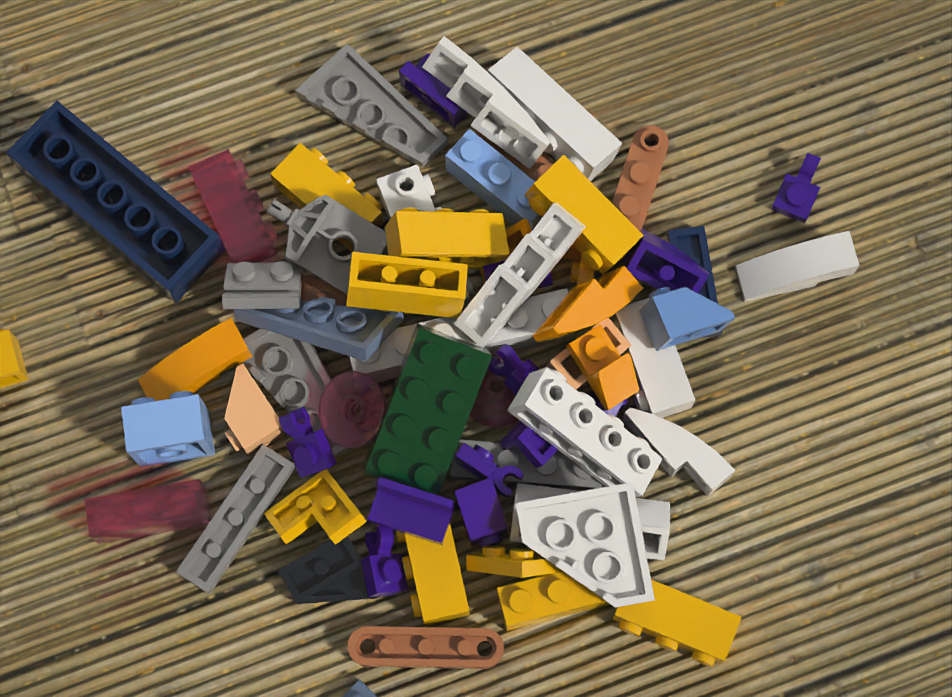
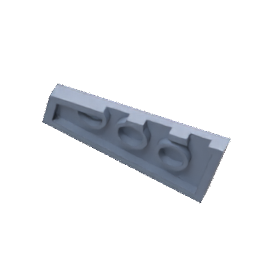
(327, 325)

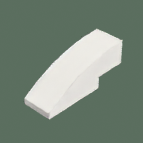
(797, 266)
(680, 450)

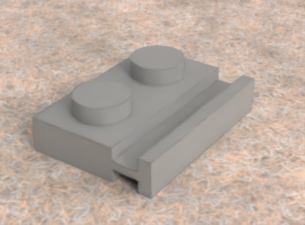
(262, 285)

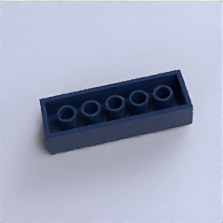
(116, 201)

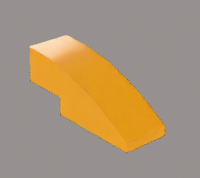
(590, 304)
(197, 362)

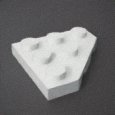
(592, 539)

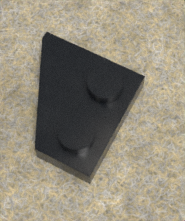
(327, 574)

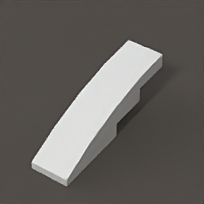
(494, 109)
(519, 275)

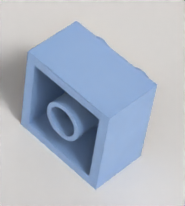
(167, 429)

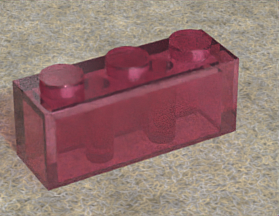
(234, 208)
(148, 511)

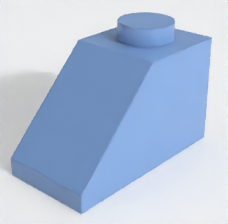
(682, 317)

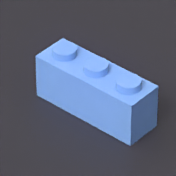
(492, 178)

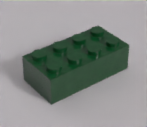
(427, 410)

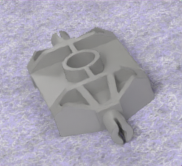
(314, 231)

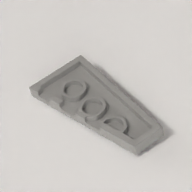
(368, 103)
(290, 373)

